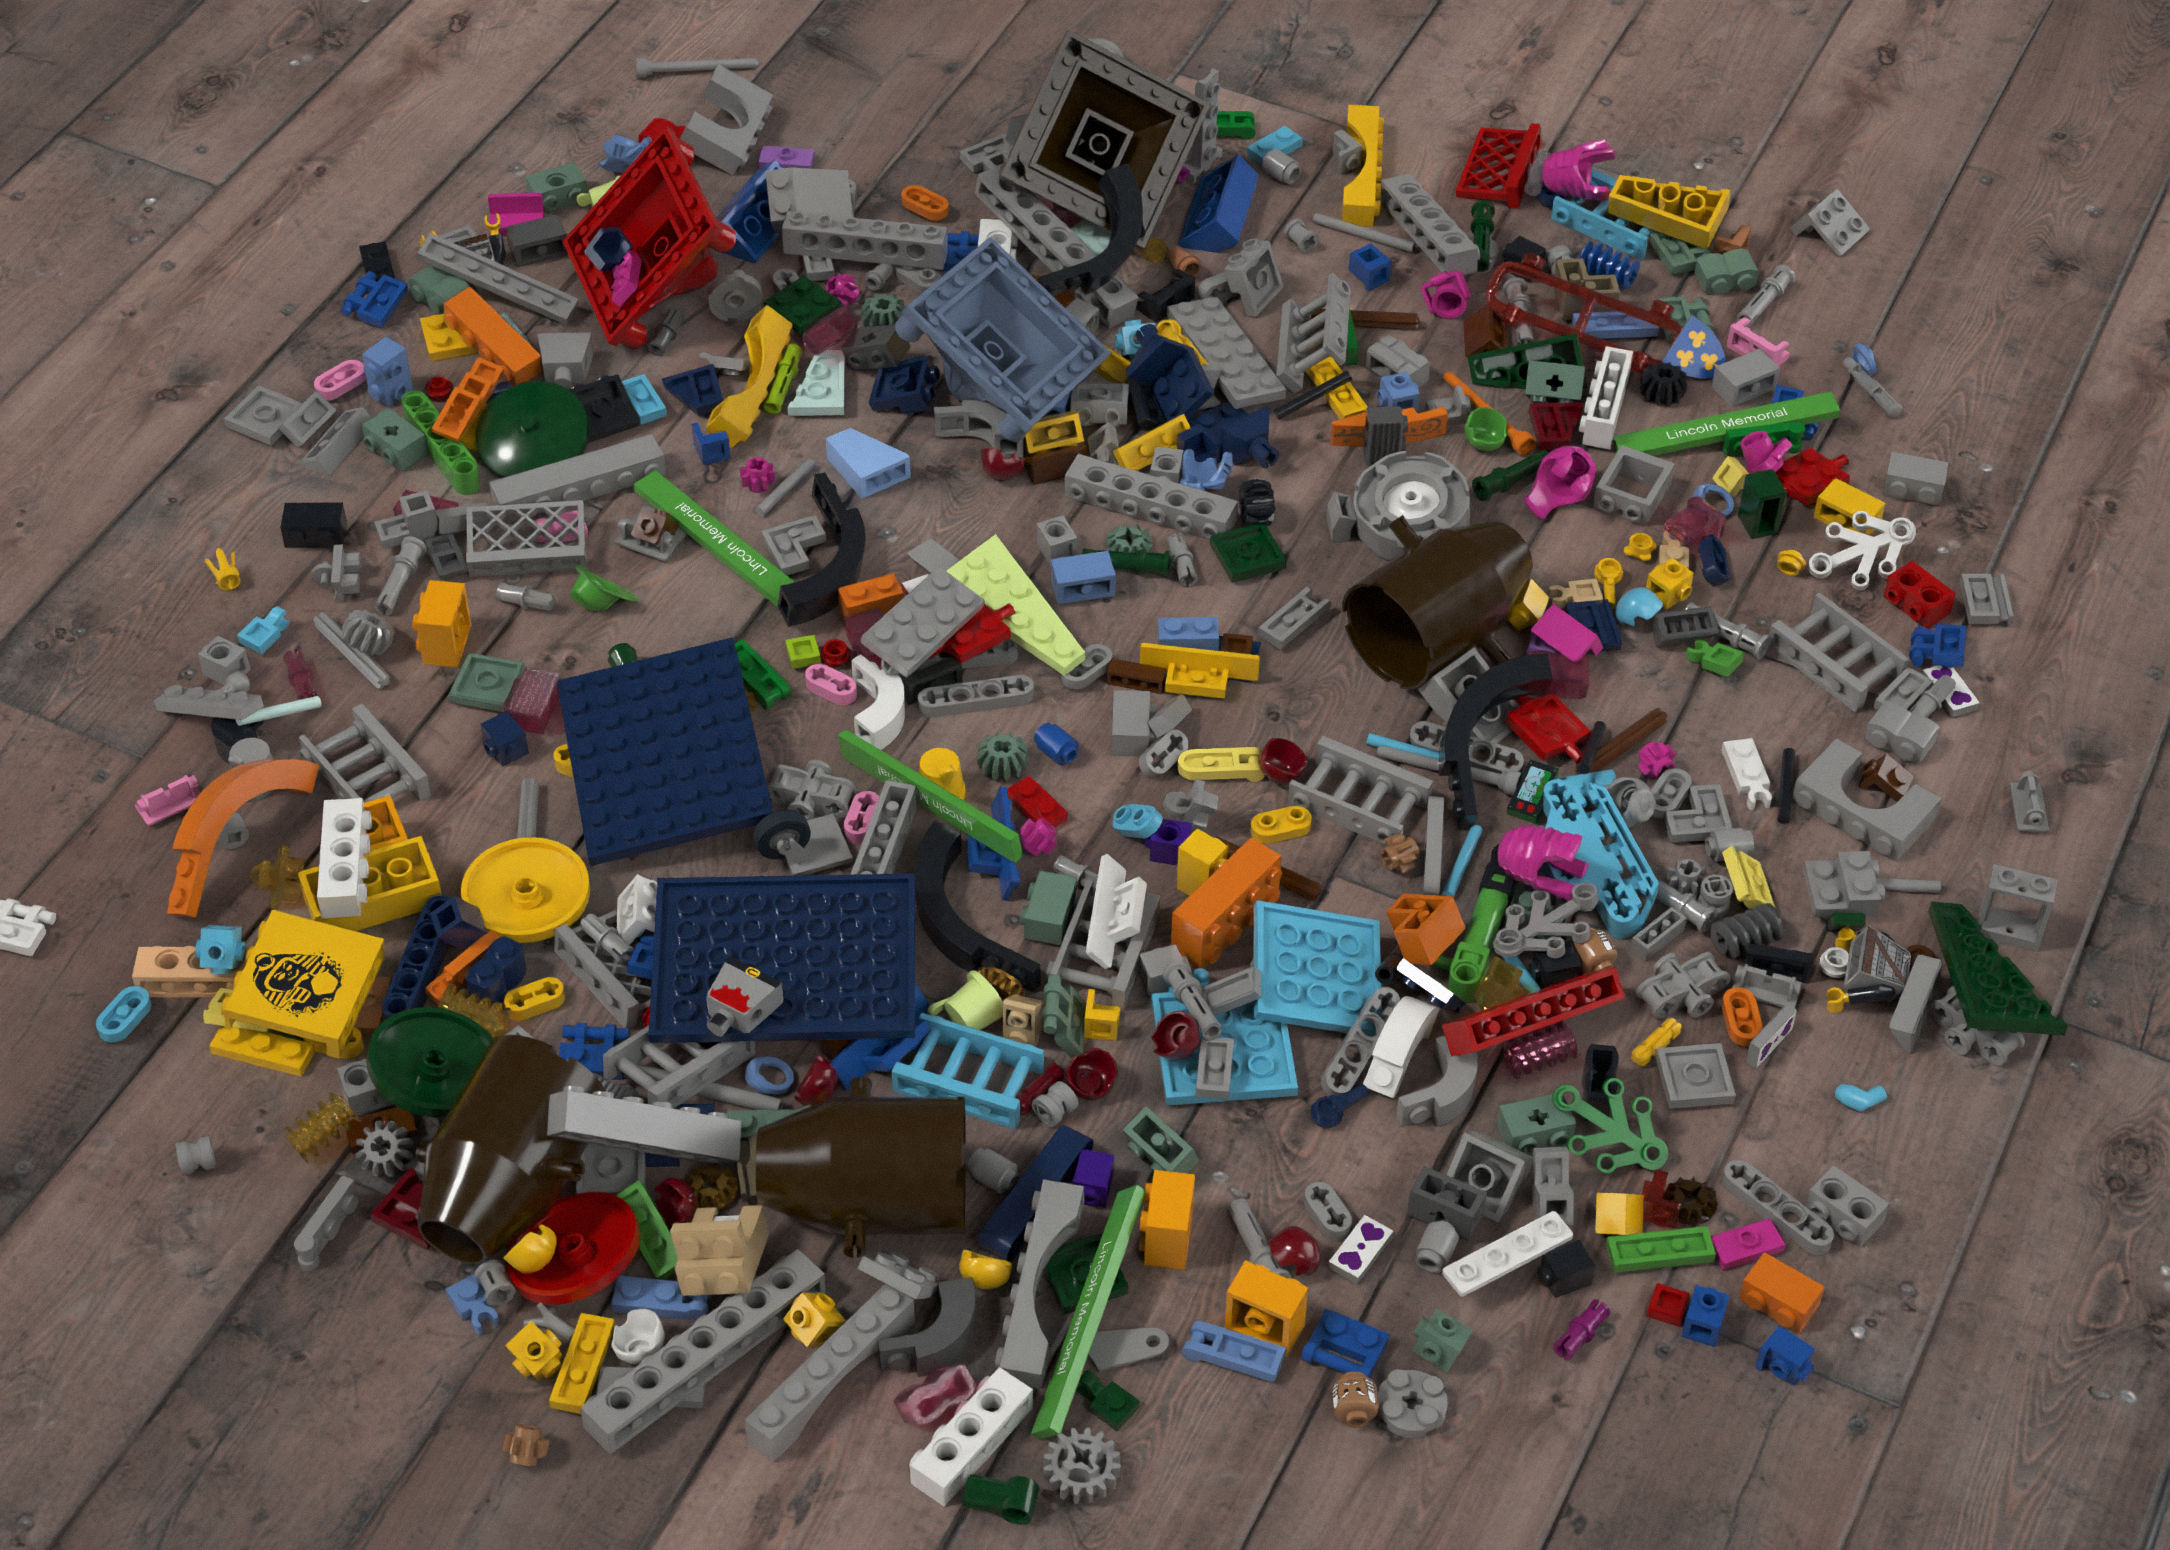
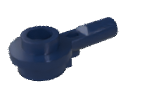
(1328, 1110)

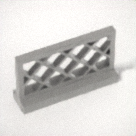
(523, 560)
(599, 975)

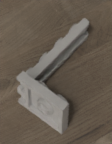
(1204, 147)

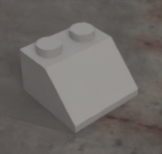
(1491, 1168)

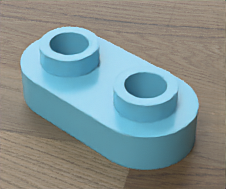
(1137, 820)
(119, 1017)

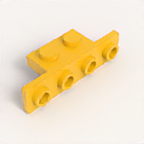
(1199, 670)

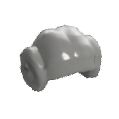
(1632, 800)

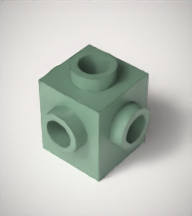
(1440, 1339)

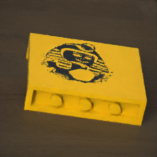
(305, 979)

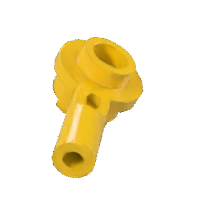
(1609, 573)

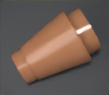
(1184, 261)

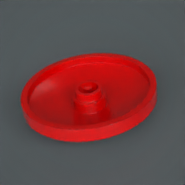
(593, 1248)

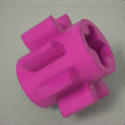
(843, 288)
(757, 475)
(1656, 759)
(1038, 836)

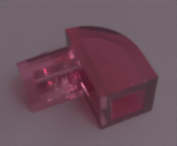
(1696, 522)

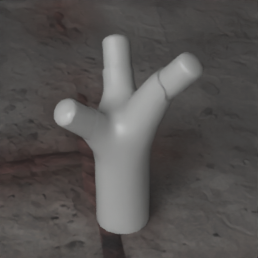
(552, 1321)

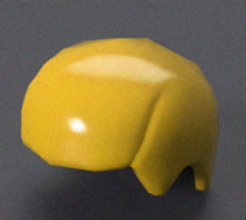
(533, 1251)
(985, 1271)

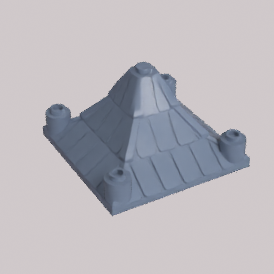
(1002, 338)

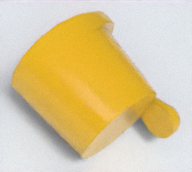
(944, 769)

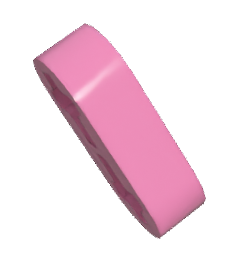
(829, 686)
(856, 815)

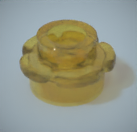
(1155, 250)

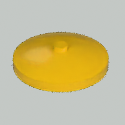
(527, 888)

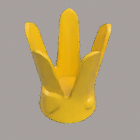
(228, 575)

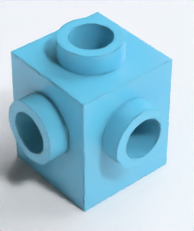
(1124, 338)
(220, 948)

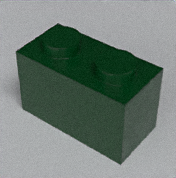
(1761, 503)

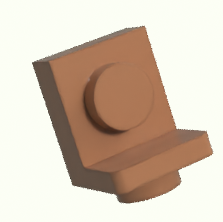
(1736, 241)

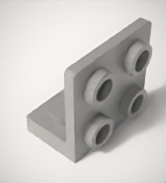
(1834, 221)

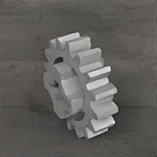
(1081, 1466)

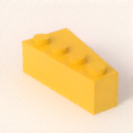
(1670, 208)

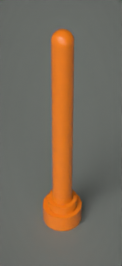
(1521, 440)

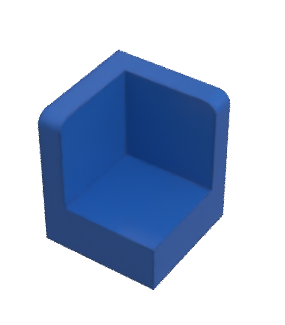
(711, 447)

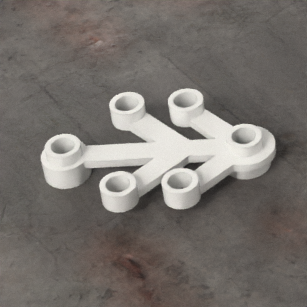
(1865, 546)

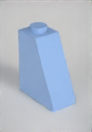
(866, 462)

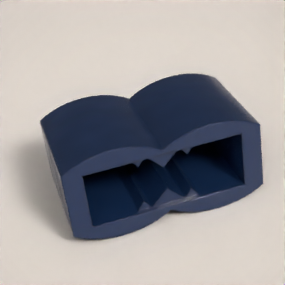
(498, 971)

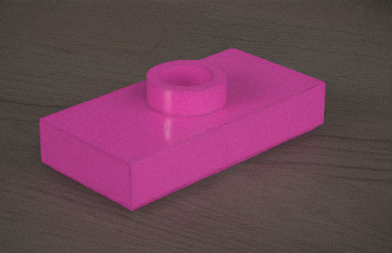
(1747, 1244)

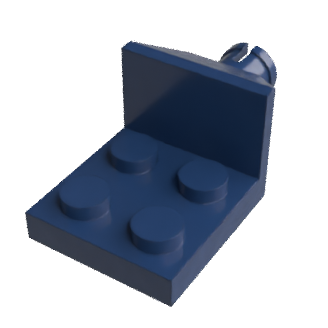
(1171, 372)
(1240, 432)

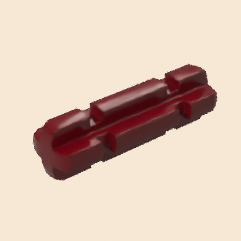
(1039, 1086)

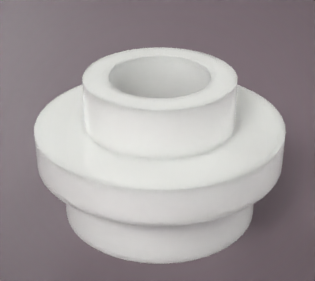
(1834, 962)

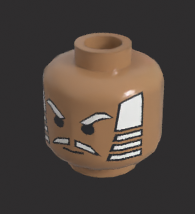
(1597, 952)
(1354, 1399)

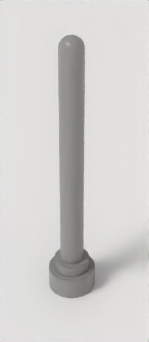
(647, 67)
(1505, 781)

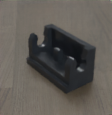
(1175, 292)

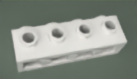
(1606, 398)

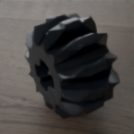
(1663, 383)
(1256, 502)

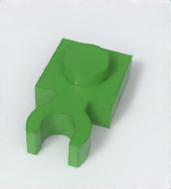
(1717, 659)

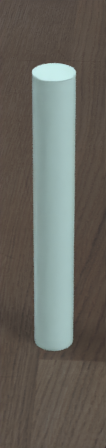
(282, 710)

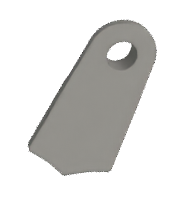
(1126, 1346)

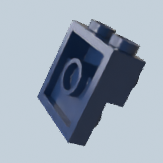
(906, 386)

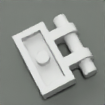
(19, 934)

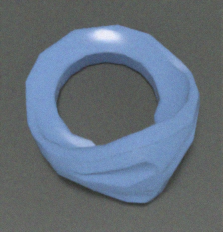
(1865, 356)
(1704, 488)
(759, 1083)

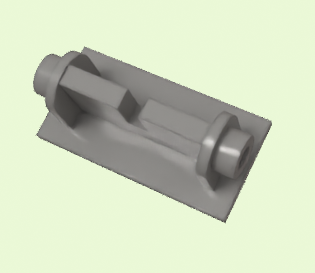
(2029, 804)
(1774, 989)

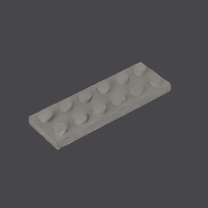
(1219, 339)

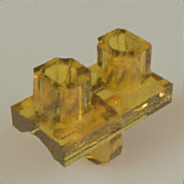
(275, 875)

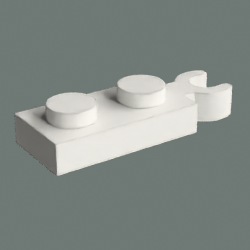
(1747, 771)

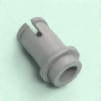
(876, 278)

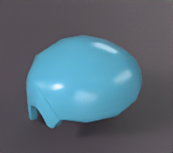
(1636, 603)

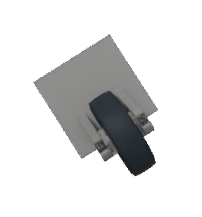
(804, 843)

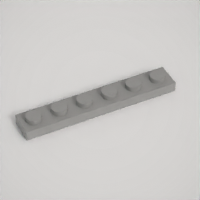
(498, 278)

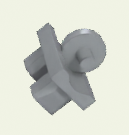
(336, 576)
(1193, 807)

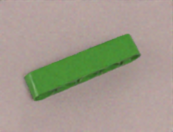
(448, 455)

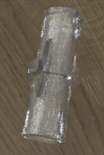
(1534, 173)

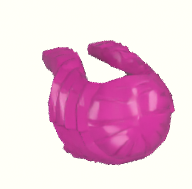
(1570, 173)
(1561, 480)
(1527, 848)

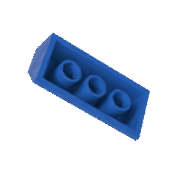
(1220, 207)
(750, 217)

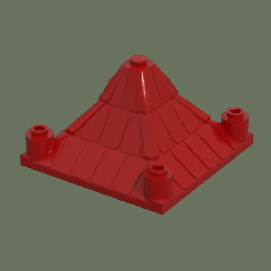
(670, 230)

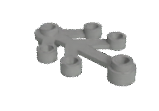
(1512, 942)

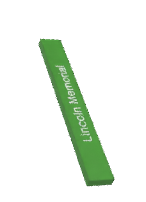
(1713, 428)
(713, 535)
(932, 796)
(1088, 1313)

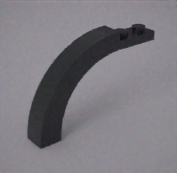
(1126, 220)
(819, 593)
(1497, 685)
(943, 926)

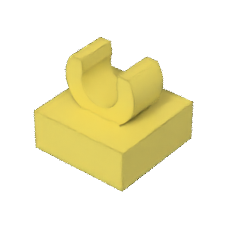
(1731, 475)

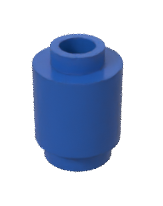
(1056, 743)

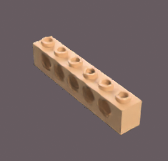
(178, 973)

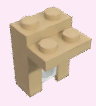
(719, 1251)

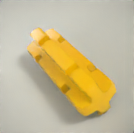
(1657, 1039)

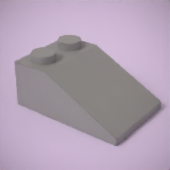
(807, 192)
(1446, 687)

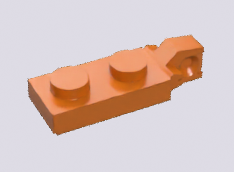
(457, 970)

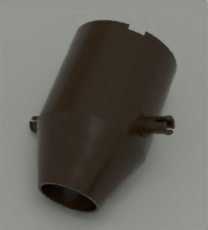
(1437, 600)
(491, 1159)
(867, 1165)

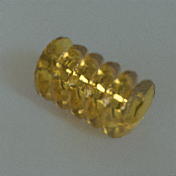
(482, 1012)
(321, 1125)

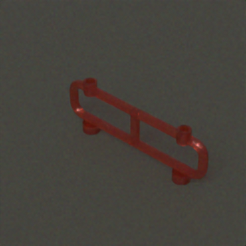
(1532, 267)

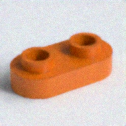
(925, 202)
(1741, 1020)

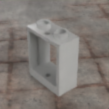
(1639, 467)
(2026, 930)

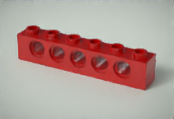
(1533, 1011)

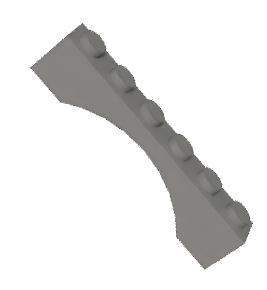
(1055, 1221)
(788, 1409)

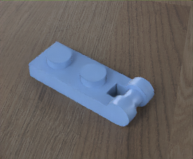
(658, 1296)
(1234, 1351)

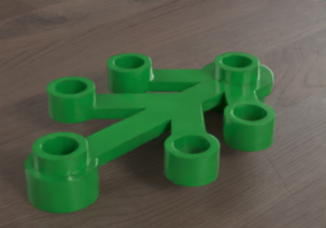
(1616, 1129)

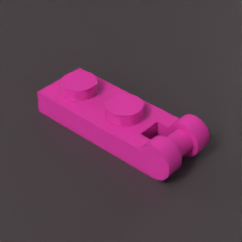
(626, 277)

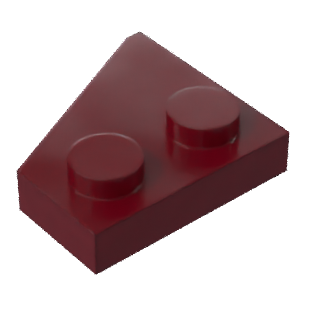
(1554, 423)
(401, 1208)

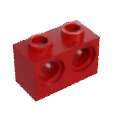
(1919, 594)

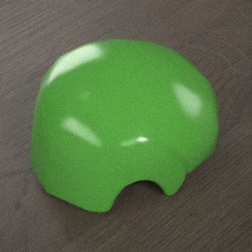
(1485, 429)

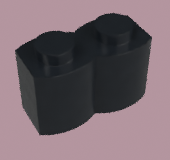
(1599, 1065)

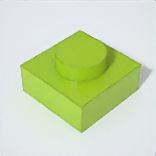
(803, 651)

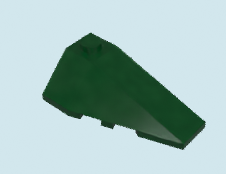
(1510, 365)

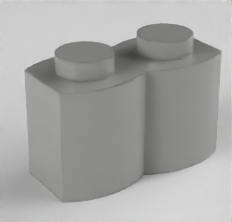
(1902, 732)

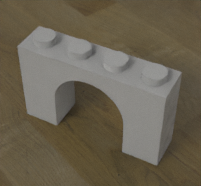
(746, 103)
(1886, 829)

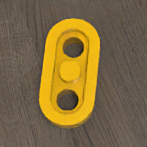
(1283, 824)

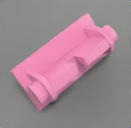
(163, 804)

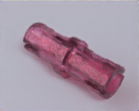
(299, 675)

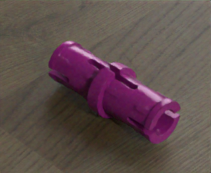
(1581, 1329)

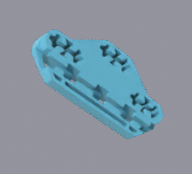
(1602, 860)

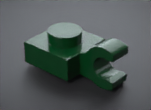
(1109, 1404)

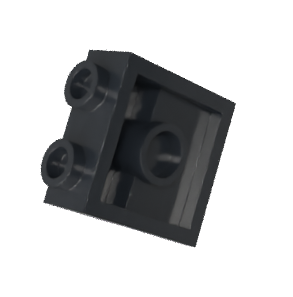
(606, 406)

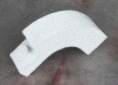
(886, 716)
(1397, 1042)

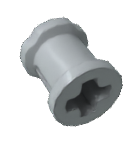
(1304, 238)
(495, 1282)

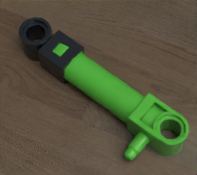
(1474, 951)

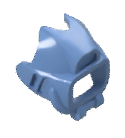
(622, 152)
(1206, 473)

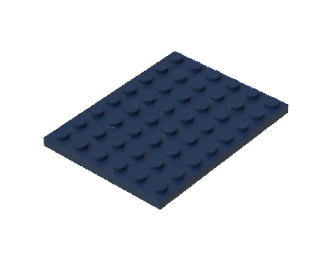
(663, 751)
(829, 939)

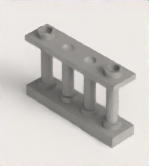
(1295, 327)
(1833, 674)
(379, 744)
(1370, 771)
(1126, 962)
(683, 1079)

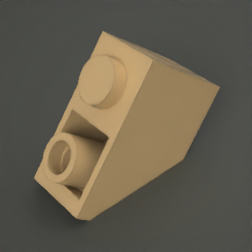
(1022, 1019)

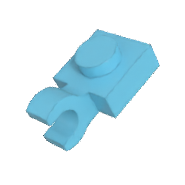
(262, 633)

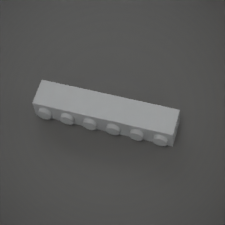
(581, 476)
(643, 1127)

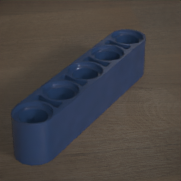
(418, 964)
(1056, 1162)

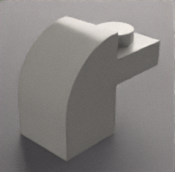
(416, 520)
(1551, 1183)

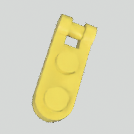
(1220, 764)

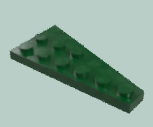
(1986, 984)

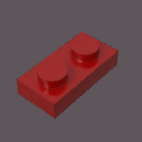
(1035, 802)

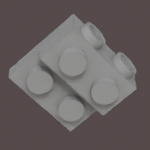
(1254, 275)
(1101, 403)
(1844, 884)

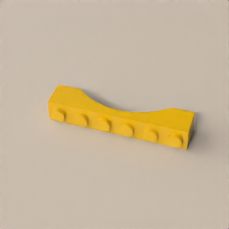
(1360, 195)
(765, 340)

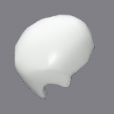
(638, 1336)

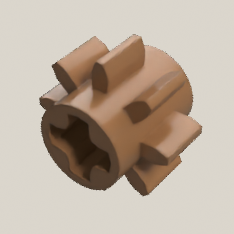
(1399, 853)
(525, 1445)

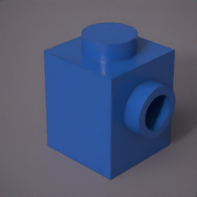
(1705, 1315)

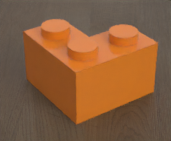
(1425, 926)

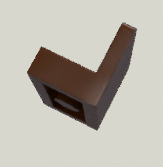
(1484, 331)
(1052, 464)

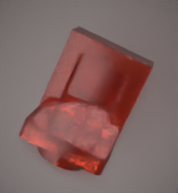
(1657, 1209)

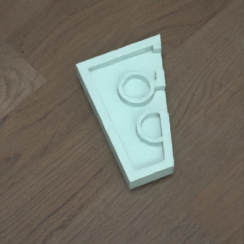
(822, 388)

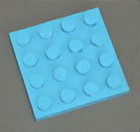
(1315, 966)
(1259, 1063)

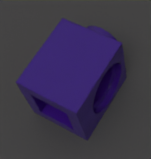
(1166, 840)
(1096, 1174)

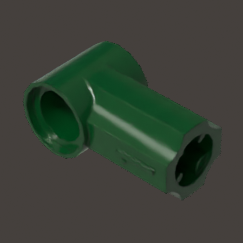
(1010, 1498)

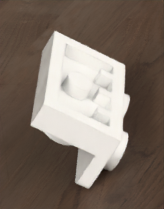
(636, 908)

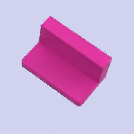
(515, 208)
(1566, 635)

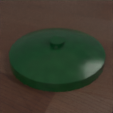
(531, 428)
(425, 1058)

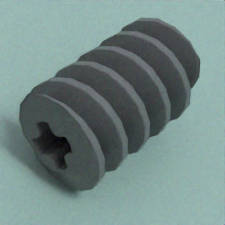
(1745, 928)

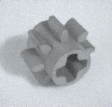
(1686, 876)

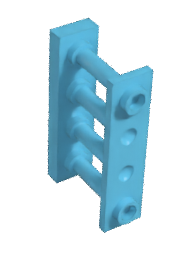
(1600, 228)
(979, 1102)

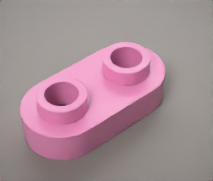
(340, 379)

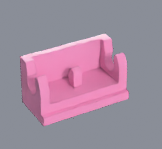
(1745, 341)

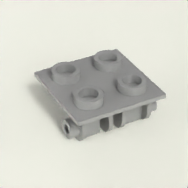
(661, 551)

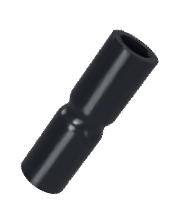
(1387, 970)

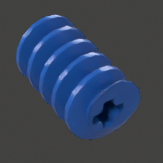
(1603, 263)

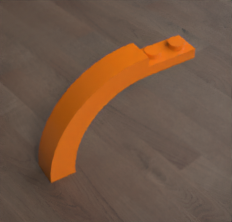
(212, 811)

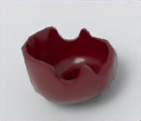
(1000, 467)
(1282, 760)
(1176, 1036)
(1092, 1074)
(818, 1083)
(676, 1201)
(1297, 1248)

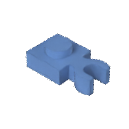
(469, 1301)

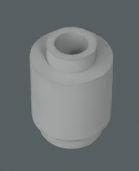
(1281, 167)
(1722, 839)
(993, 1170)
(1436, 1246)

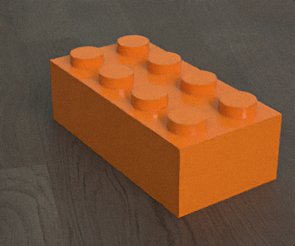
(1225, 903)

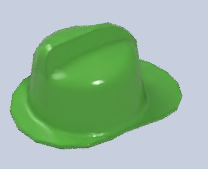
(597, 593)

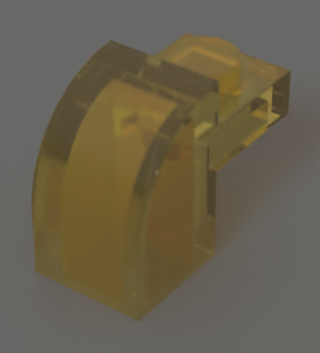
(1499, 984)

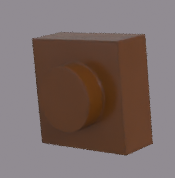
(1237, 643)

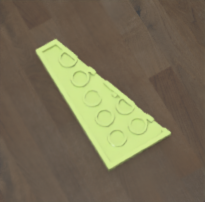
(1034, 626)

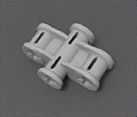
(811, 790)
(1683, 985)
(1982, 1041)

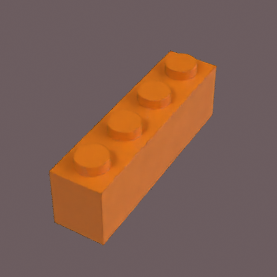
(492, 336)

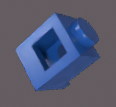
(1370, 266)
(1786, 1356)

